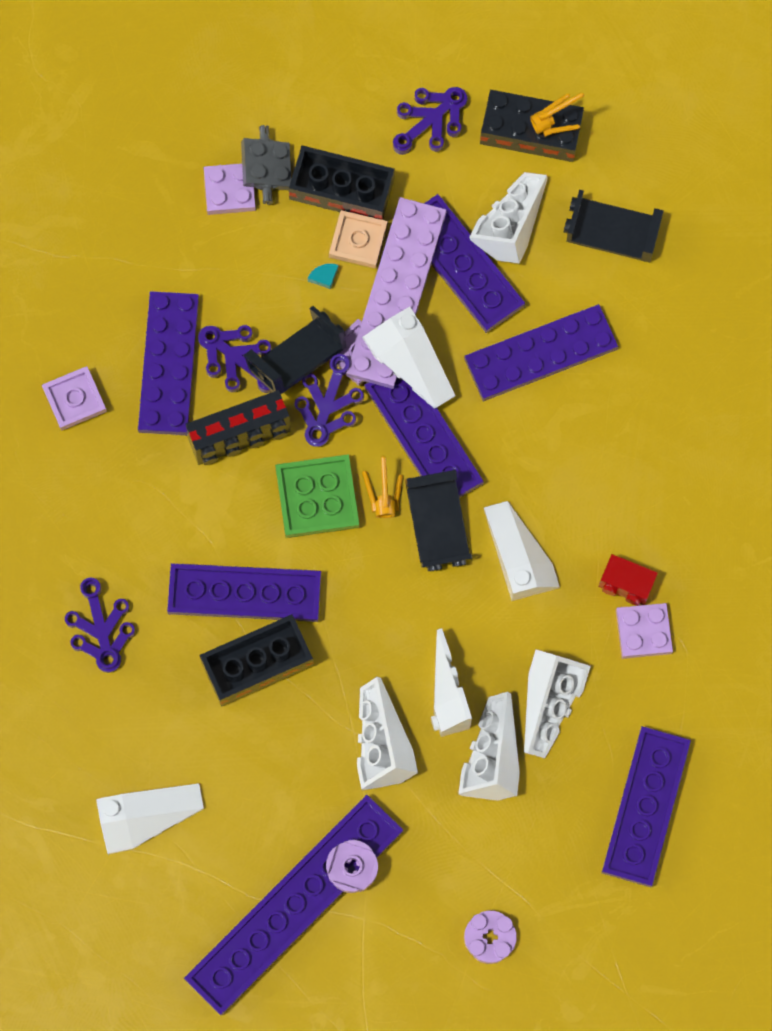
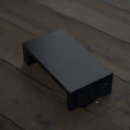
(612, 228)
(298, 354)
(437, 520)

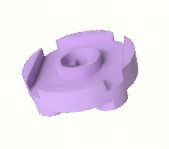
(345, 853)
(500, 948)

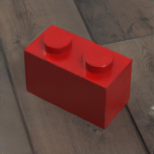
(627, 580)

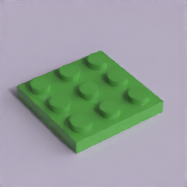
(317, 496)

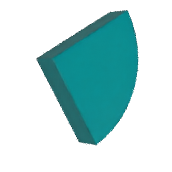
(323, 275)

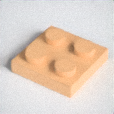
(358, 239)

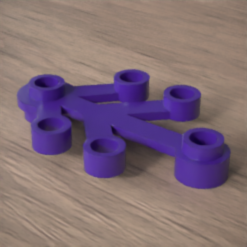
(432, 117)
(232, 354)
(327, 404)
(101, 630)

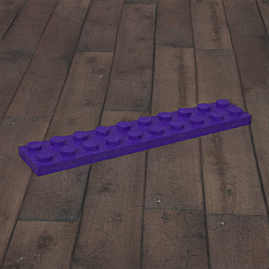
(286, 911)

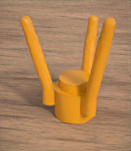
(544, 120)
(384, 506)

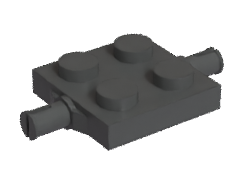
(266, 164)

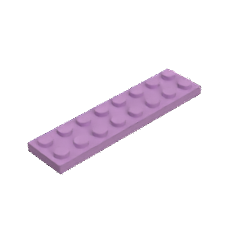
(397, 281)

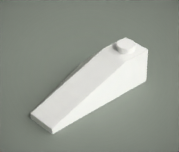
(508, 226)
(409, 354)
(521, 557)
(551, 690)
(450, 703)
(385, 748)
(494, 760)
(138, 816)

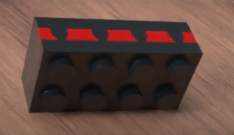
(509, 126)
(341, 183)
(238, 428)
(256, 660)

